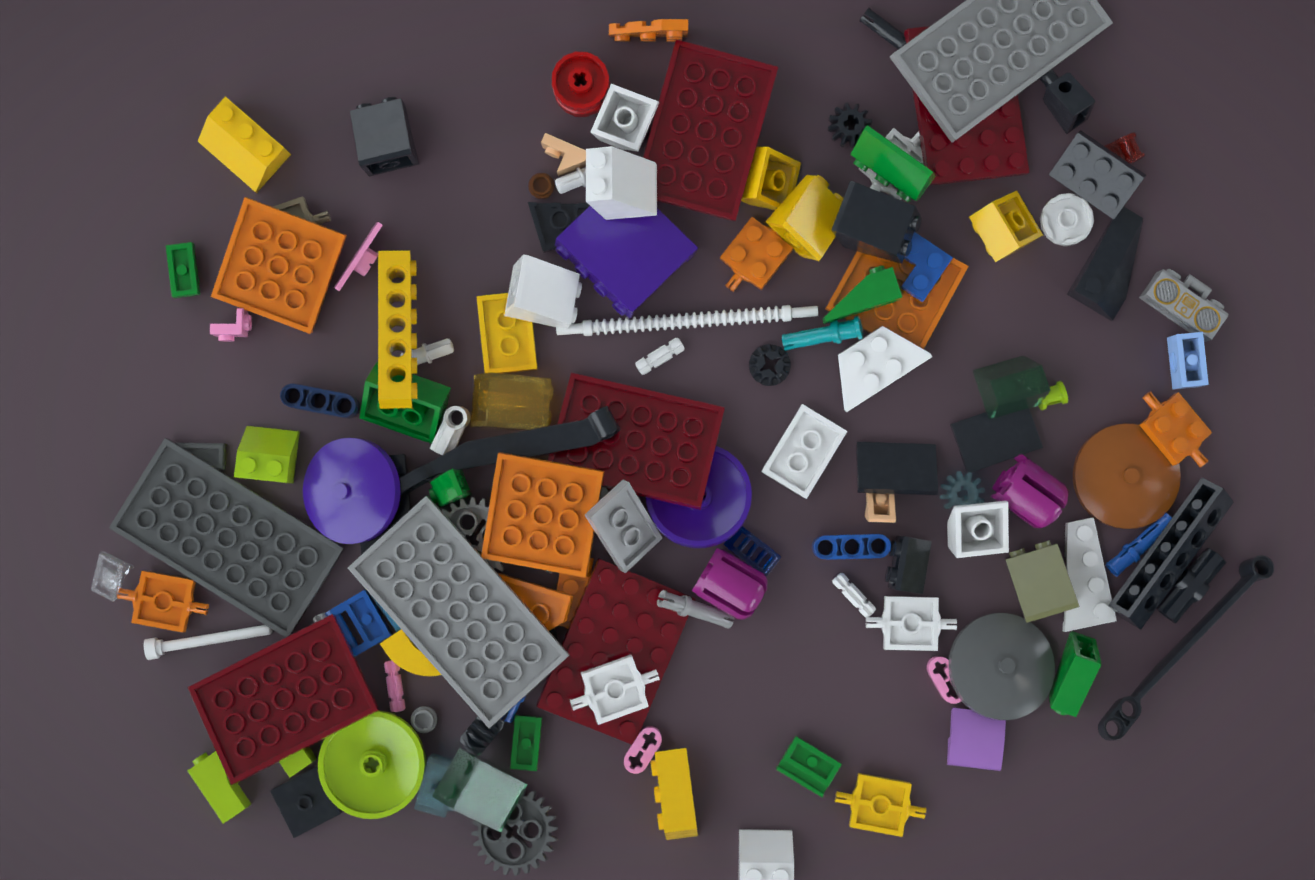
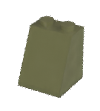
(1041, 581)

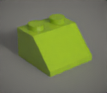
(267, 454)

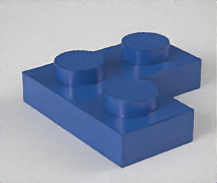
(928, 268)

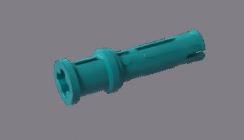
(834, 332)

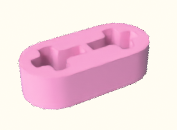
(940, 682)
(648, 753)

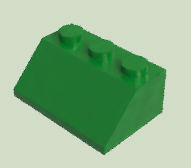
(891, 165)
(420, 421)

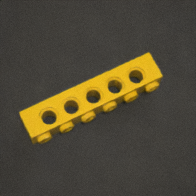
(390, 266)

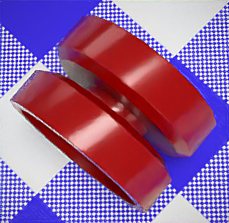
(576, 69)

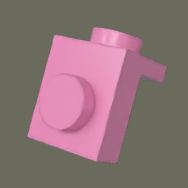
(228, 332)

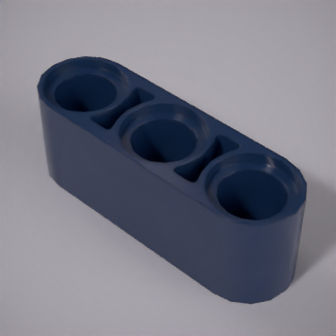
(307, 401)

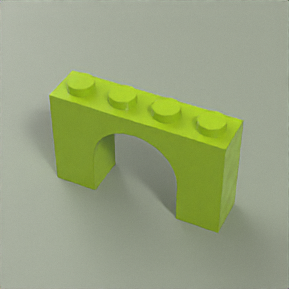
(229, 799)

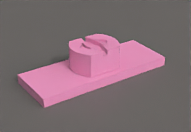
(361, 259)

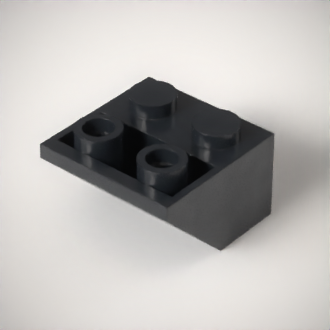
(908, 564)

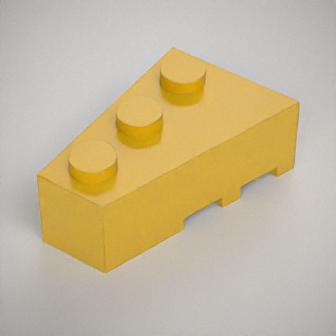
(674, 794)

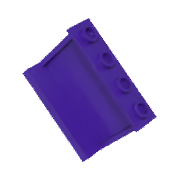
(625, 255)

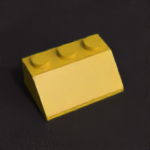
(242, 145)

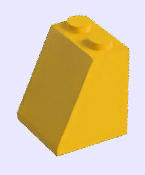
(807, 217)

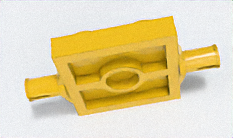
(880, 804)

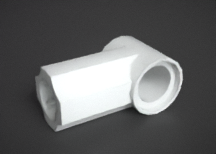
(449, 433)

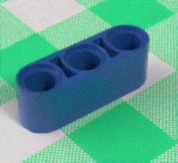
(863, 551)

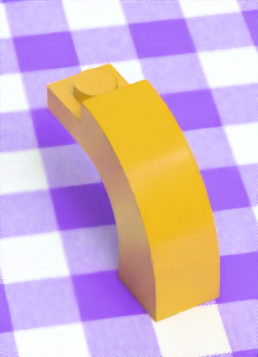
(407, 655)

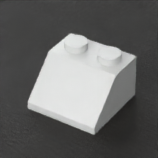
(624, 118)
(978, 529)
(766, 854)

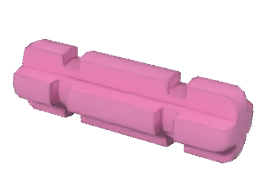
(394, 686)

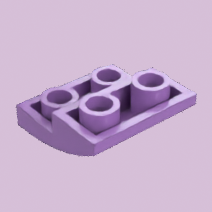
(975, 740)

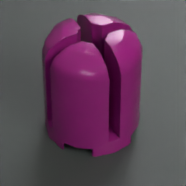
(1031, 492)
(731, 585)

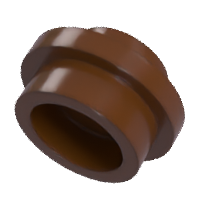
(541, 186)

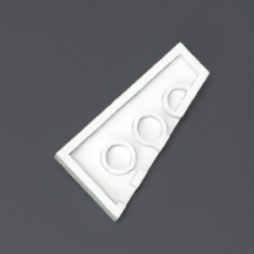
(1087, 577)

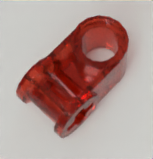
(1127, 148)

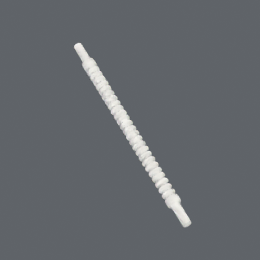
(786, 313)

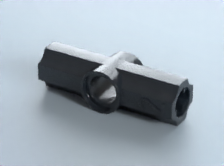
(1191, 585)

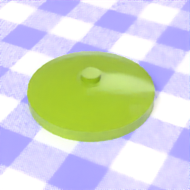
(372, 766)

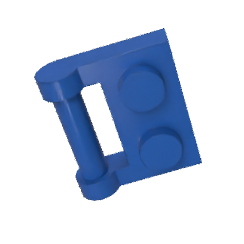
(366, 620)

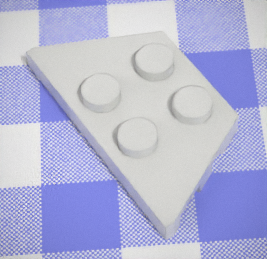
(876, 364)

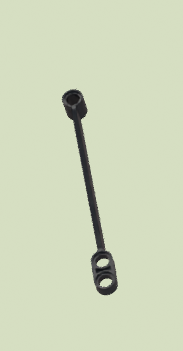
(528, 443)
(1248, 578)

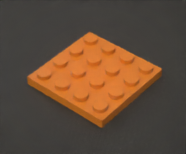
(278, 265)
(908, 316)
(540, 514)

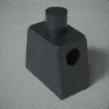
(1066, 100)

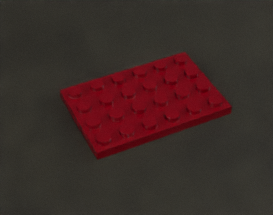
(708, 128)
(984, 152)
(662, 440)
(613, 621)
(283, 699)

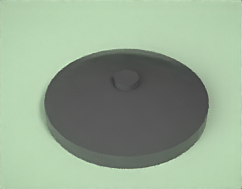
(1001, 666)

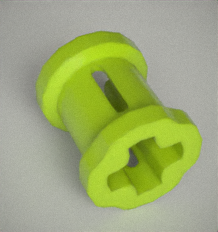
(1056, 395)

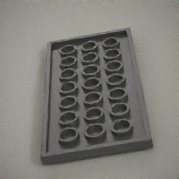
(227, 538)

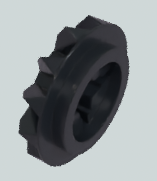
(768, 377)

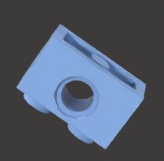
(1187, 360)

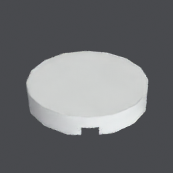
(1066, 219)

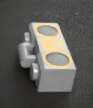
(1183, 306)

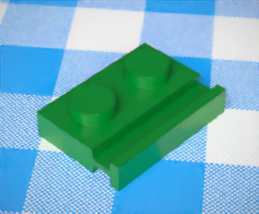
(808, 766)

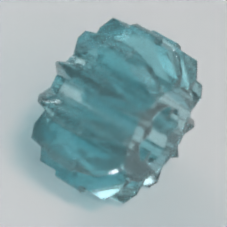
(955, 486)

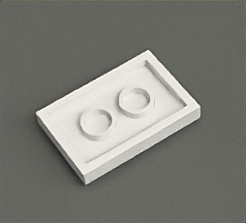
(804, 451)

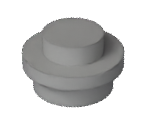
(424, 719)

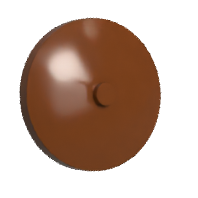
(1124, 477)

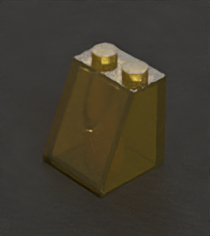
(511, 401)

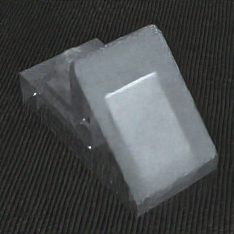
(109, 575)

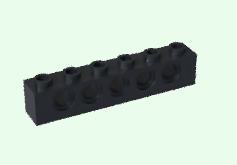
(1171, 553)

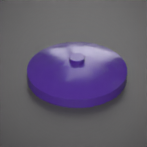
(351, 490)
(722, 509)

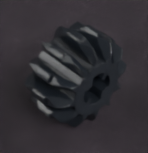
(839, 120)
(479, 736)

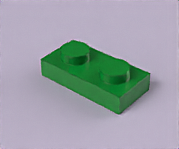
(183, 270)
(526, 742)

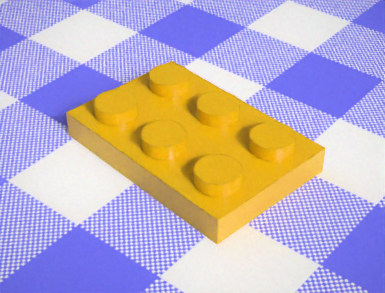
(505, 341)

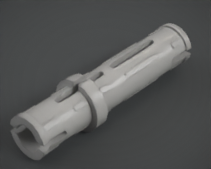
(686, 606)

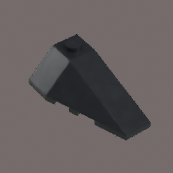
(1108, 270)

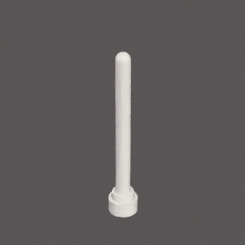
(154, 648)

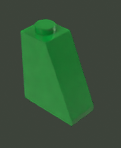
(1074, 674)

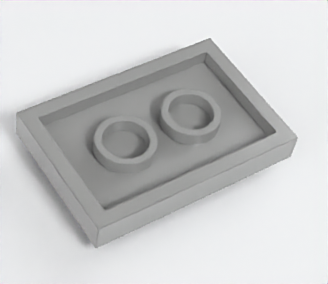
(623, 526)

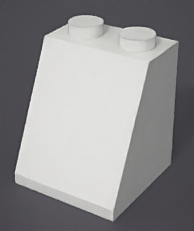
(620, 183)
(542, 293)

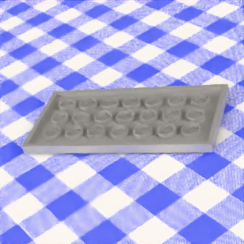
(991, 53)
(458, 611)

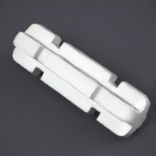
(660, 356)
(854, 595)

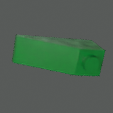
(872, 292)
(449, 488)

